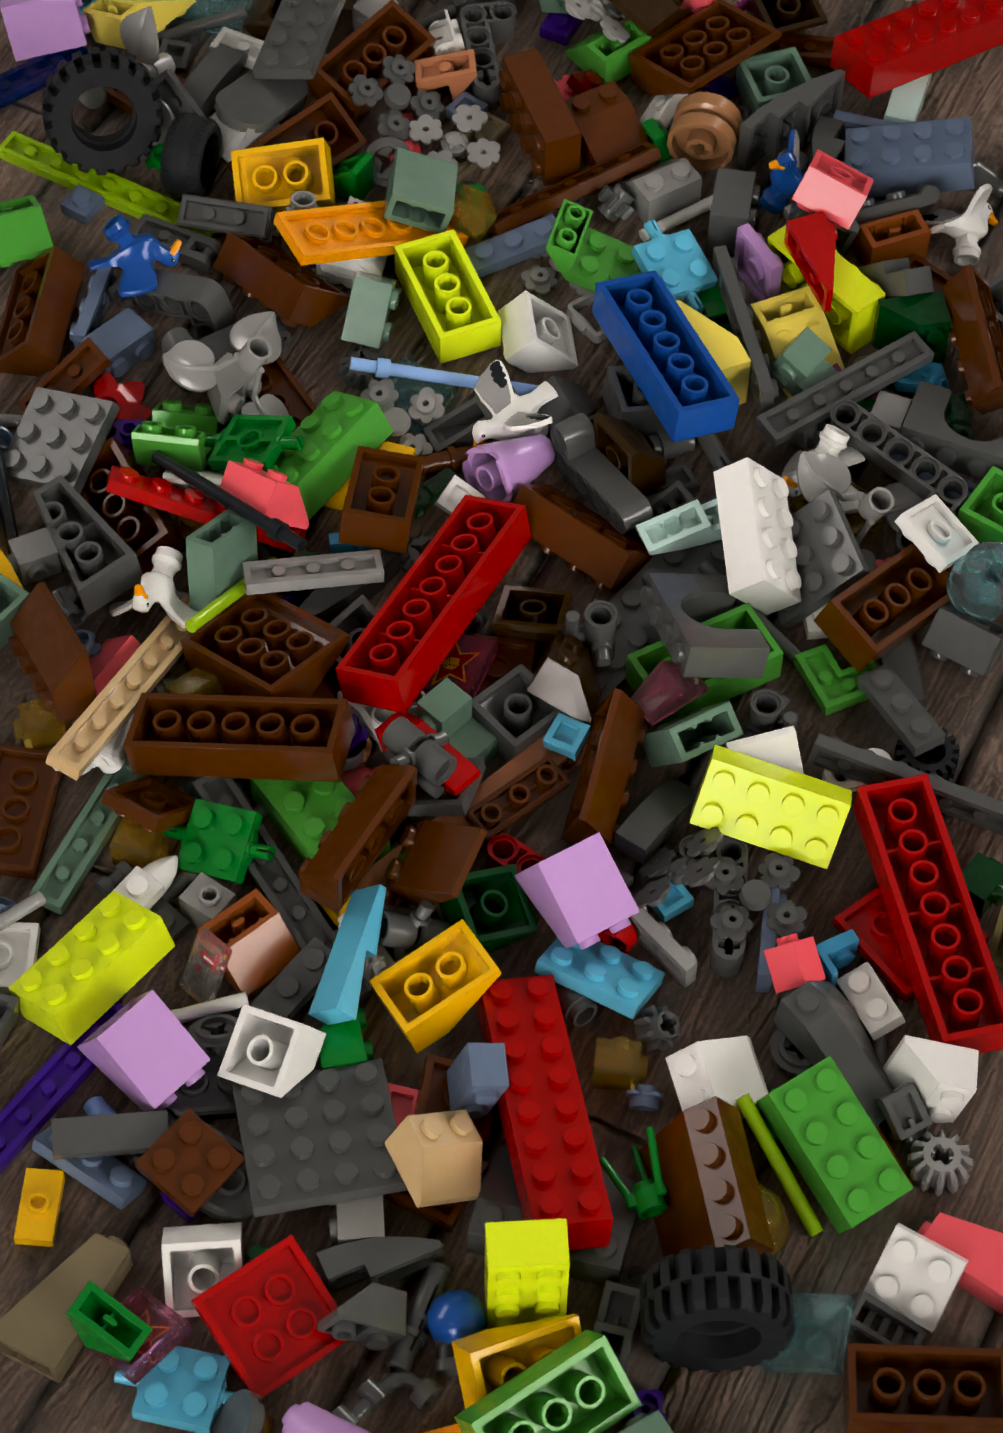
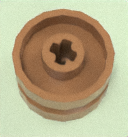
(705, 131)

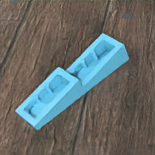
(356, 939)

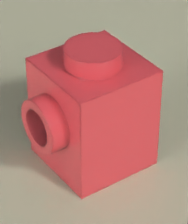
(793, 962)

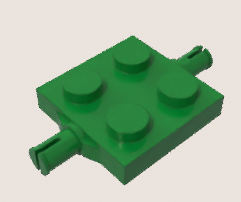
(253, 438)
(220, 841)

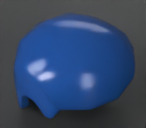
(456, 1316)

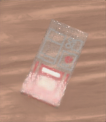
(205, 967)

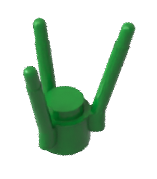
(647, 1193)

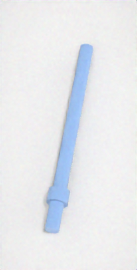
(384, 368)

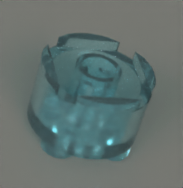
(977, 582)

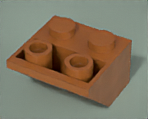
(892, 237)
(258, 941)

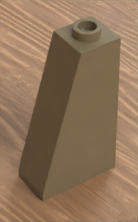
(37, 1327)

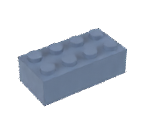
(914, 155)

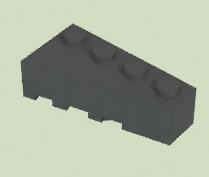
(90, 550)

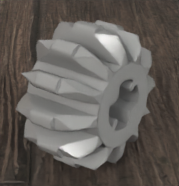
(929, 1159)

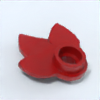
(125, 395)

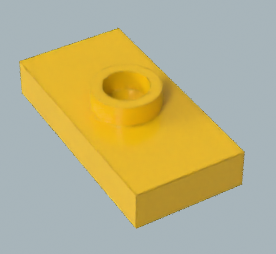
(39, 1207)

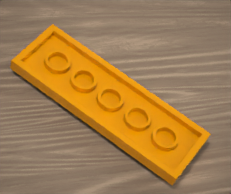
(346, 232)

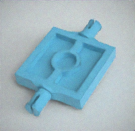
(677, 262)
(182, 1390)

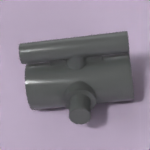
(597, 632)
(766, 713)
(411, 746)
(409, 928)

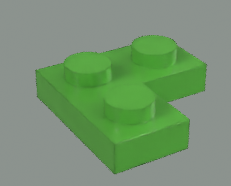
(830, 685)

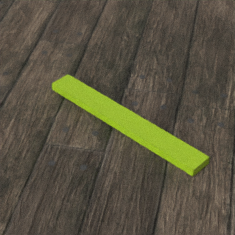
(116, 190)

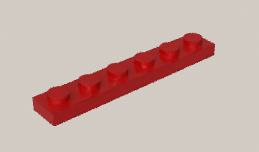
(175, 500)

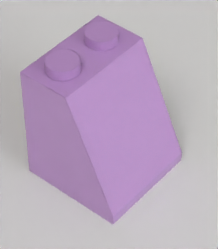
(43, 26)
(580, 893)
(146, 1052)

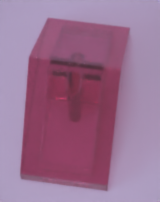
(666, 692)

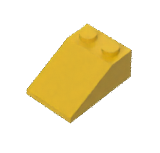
(277, 171)
(436, 984)
(503, 1352)

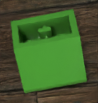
(607, 57)
(22, 230)

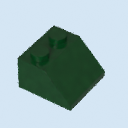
(920, 313)
(492, 908)

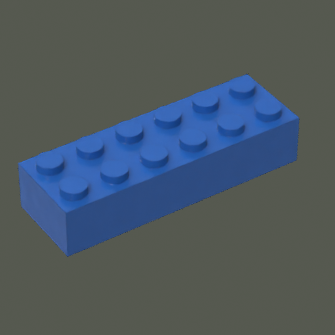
(665, 356)

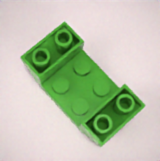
(584, 253)
(176, 432)

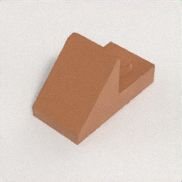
(450, 70)

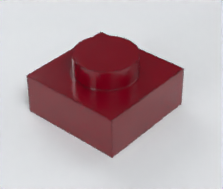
(584, 81)

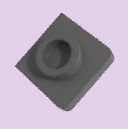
(904, 1113)

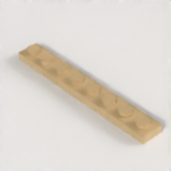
(118, 699)

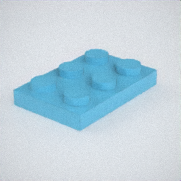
(602, 975)

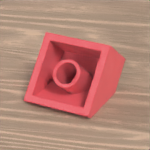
(832, 189)
(265, 491)

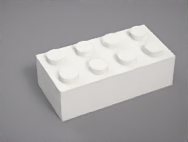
(757, 536)

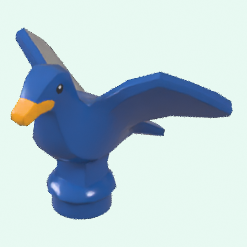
(784, 177)
(135, 257)

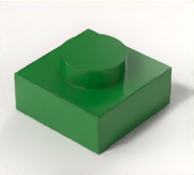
(657, 137)

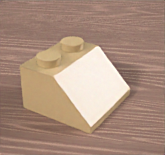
(438, 1157)

